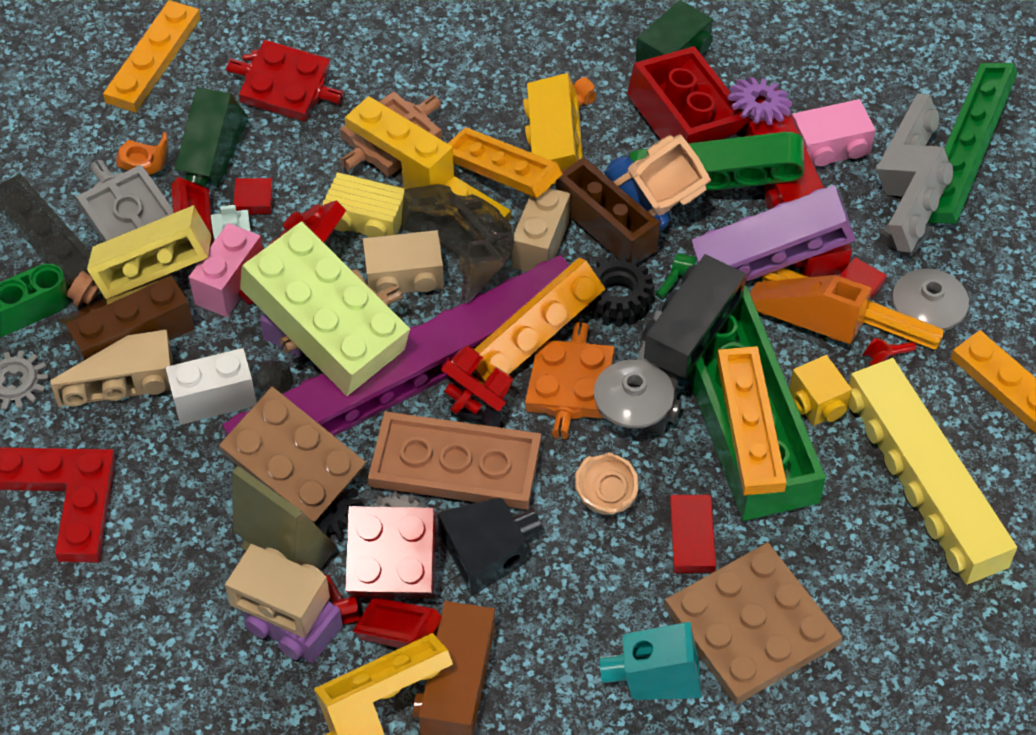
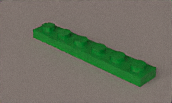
(972, 135)

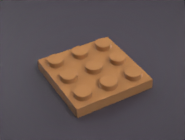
(753, 623)

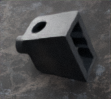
(486, 540)

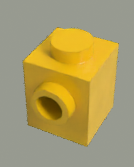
(820, 391)

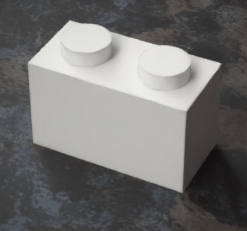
(211, 386)

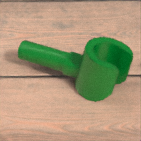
(679, 267)

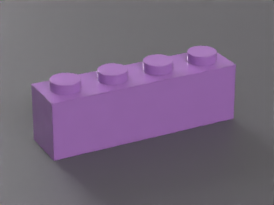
(780, 235)

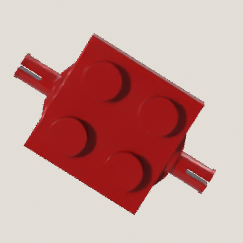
(284, 80)

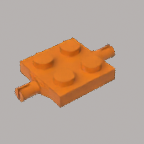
(566, 378)

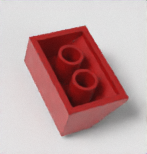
(684, 97)

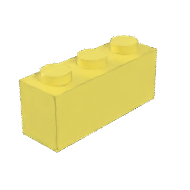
(149, 252)

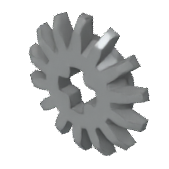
(29, 381)

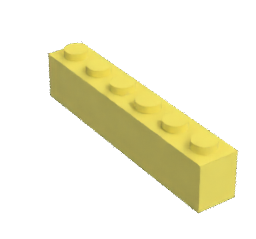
(930, 472)

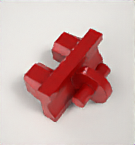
(461, 370)

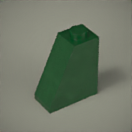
(210, 136)

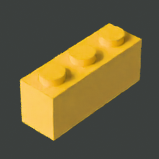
(554, 120)

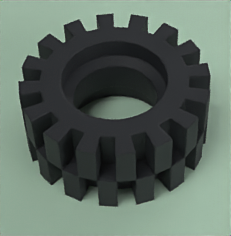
(626, 307)

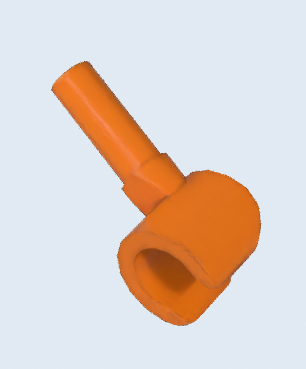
(585, 91)

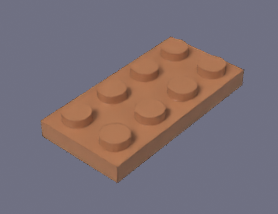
(455, 459)

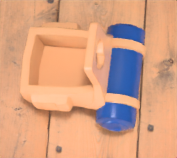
(662, 178)

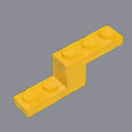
(423, 156)
(350, 697)

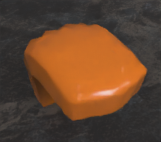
(150, 157)

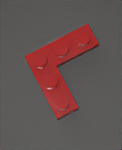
(87, 482)

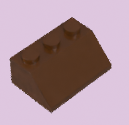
(143, 309)

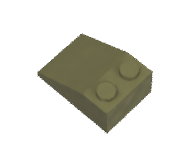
(273, 522)

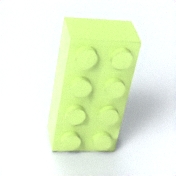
(324, 308)

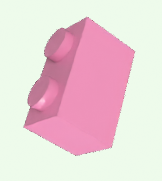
(836, 132)
(218, 278)

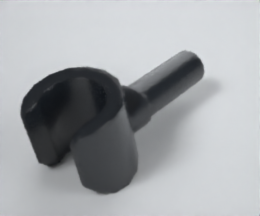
(489, 417)

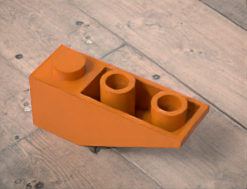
(815, 303)

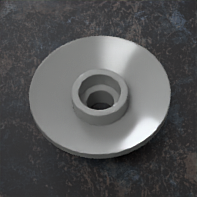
(941, 309)
(629, 405)

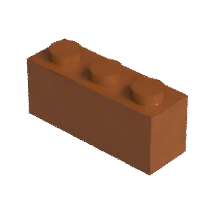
(454, 695)

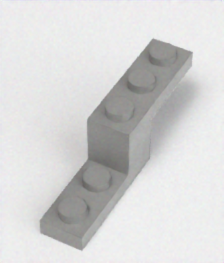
(914, 172)

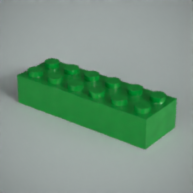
(800, 463)

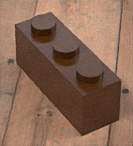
(609, 212)

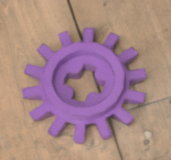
(773, 106)

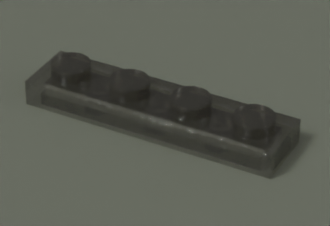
(43, 228)

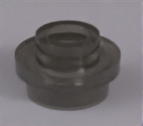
(276, 375)

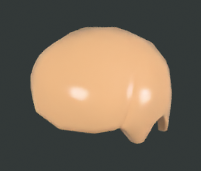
(606, 483)

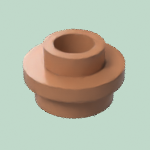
(83, 290)

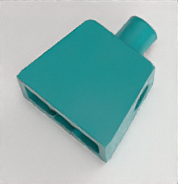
(657, 663)

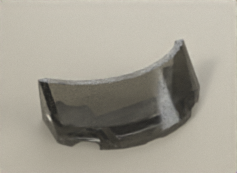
(465, 227)

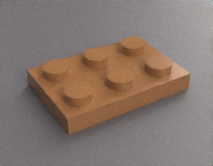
(292, 454)

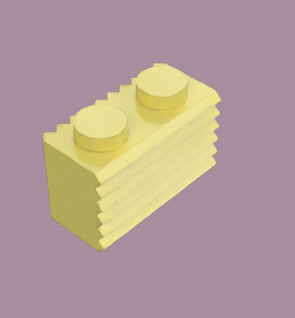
(370, 205)

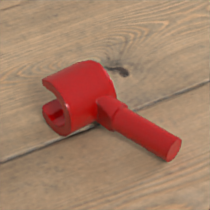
(881, 350)
(347, 606)

